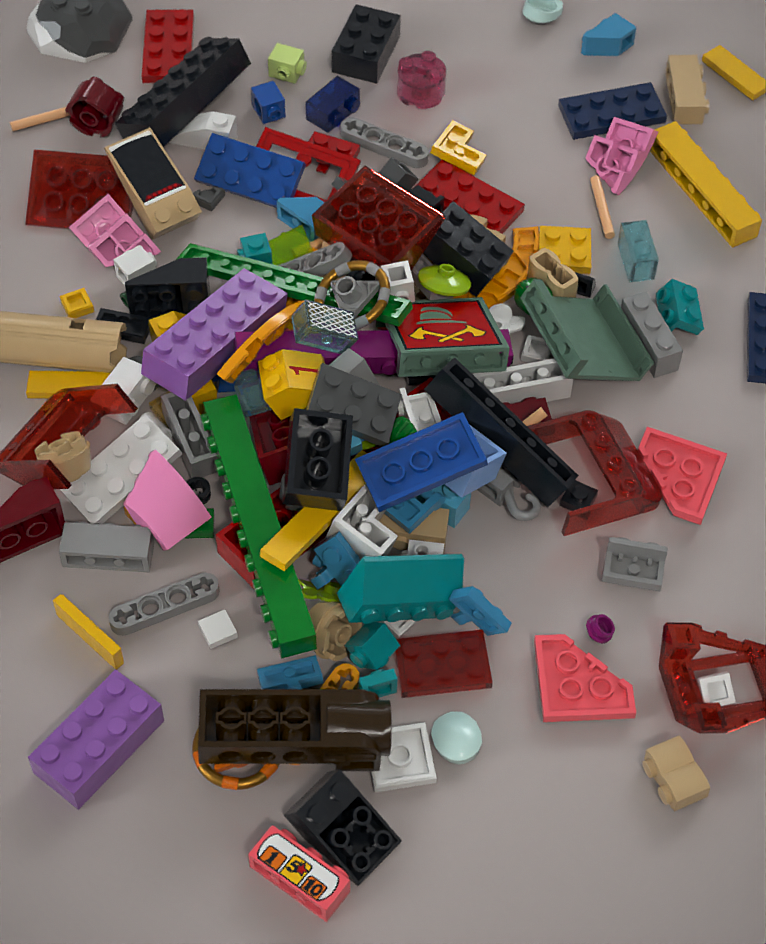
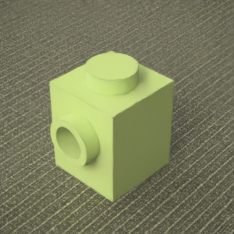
(286, 63)

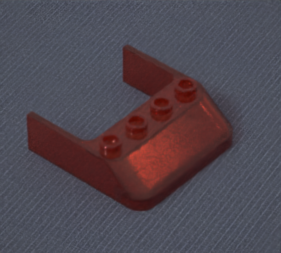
(62, 413)
(618, 461)

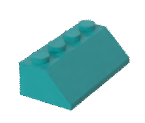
(402, 588)

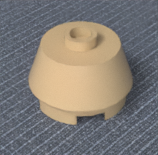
(68, 454)
(332, 630)

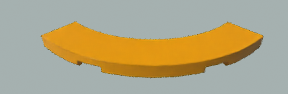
(516, 270)
(266, 335)

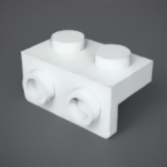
(418, 409)

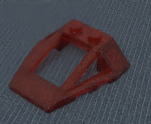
(676, 666)

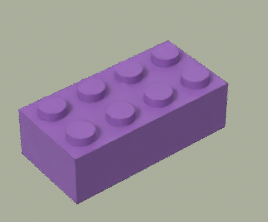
(96, 739)

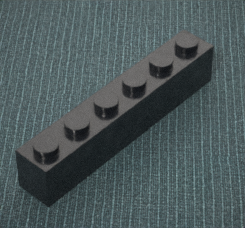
(526, 454)

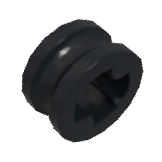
(200, 482)

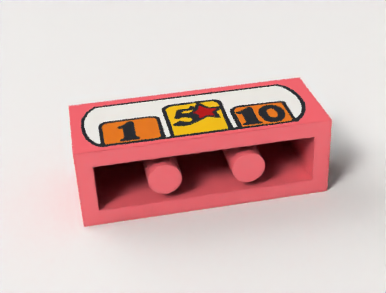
(300, 872)

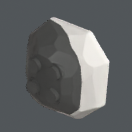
(78, 28)

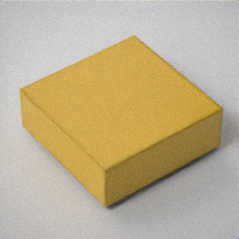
(77, 303)

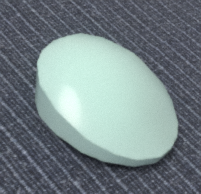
(542, 10)
(456, 737)

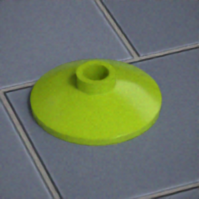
(444, 280)

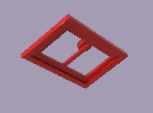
(308, 151)

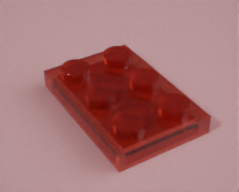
(443, 663)

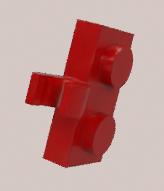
(333, 143)

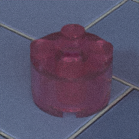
(421, 80)

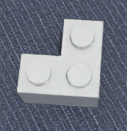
(361, 526)

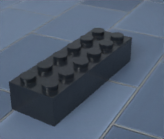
(186, 89)

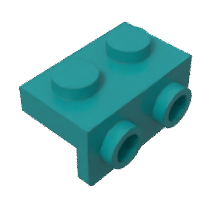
(680, 306)

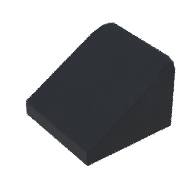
(585, 285)

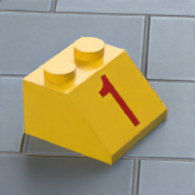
(288, 379)

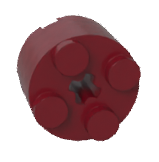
(95, 107)

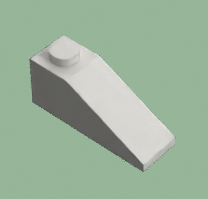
(199, 130)

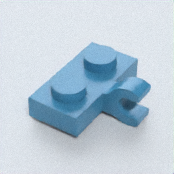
(338, 558)
(479, 610)
(291, 675)

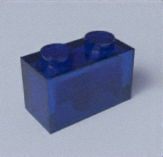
(332, 104)

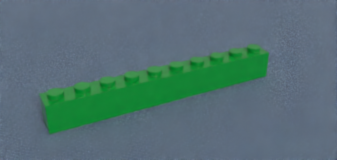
(258, 524)

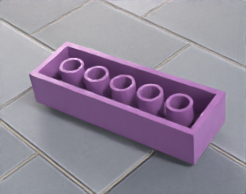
(204, 338)

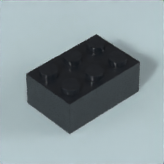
(366, 43)
(468, 248)
(318, 459)

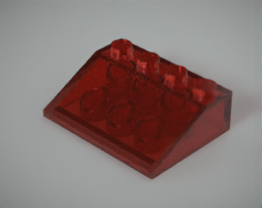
(69, 185)
(377, 220)

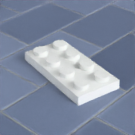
(115, 469)

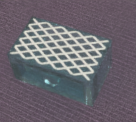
(324, 327)

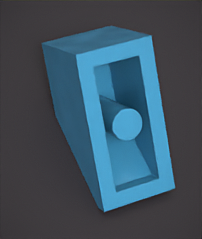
(299, 211)

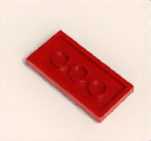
(166, 41)
(472, 195)

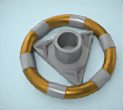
(353, 294)

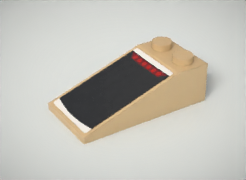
(153, 183)

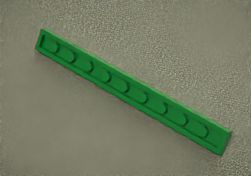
(295, 283)

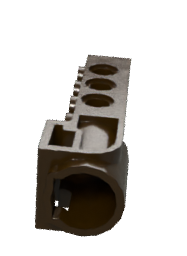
(294, 727)

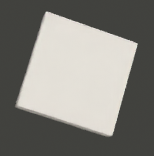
(409, 760)

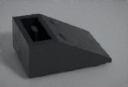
(169, 288)
(343, 826)

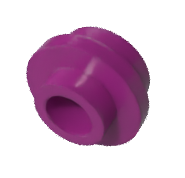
(600, 628)

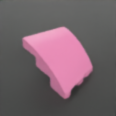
(620, 153)
(110, 232)
(165, 502)

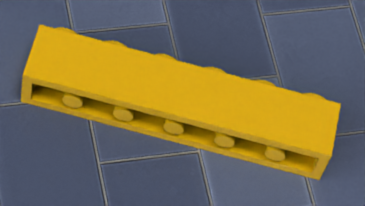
(705, 185)

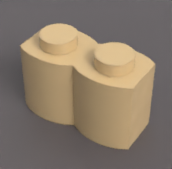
(556, 276)
(676, 773)

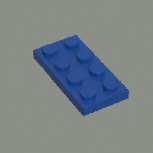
(249, 170)
(421, 462)

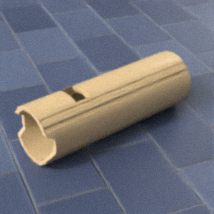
(60, 342)

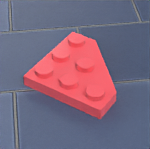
(682, 471)
(578, 684)

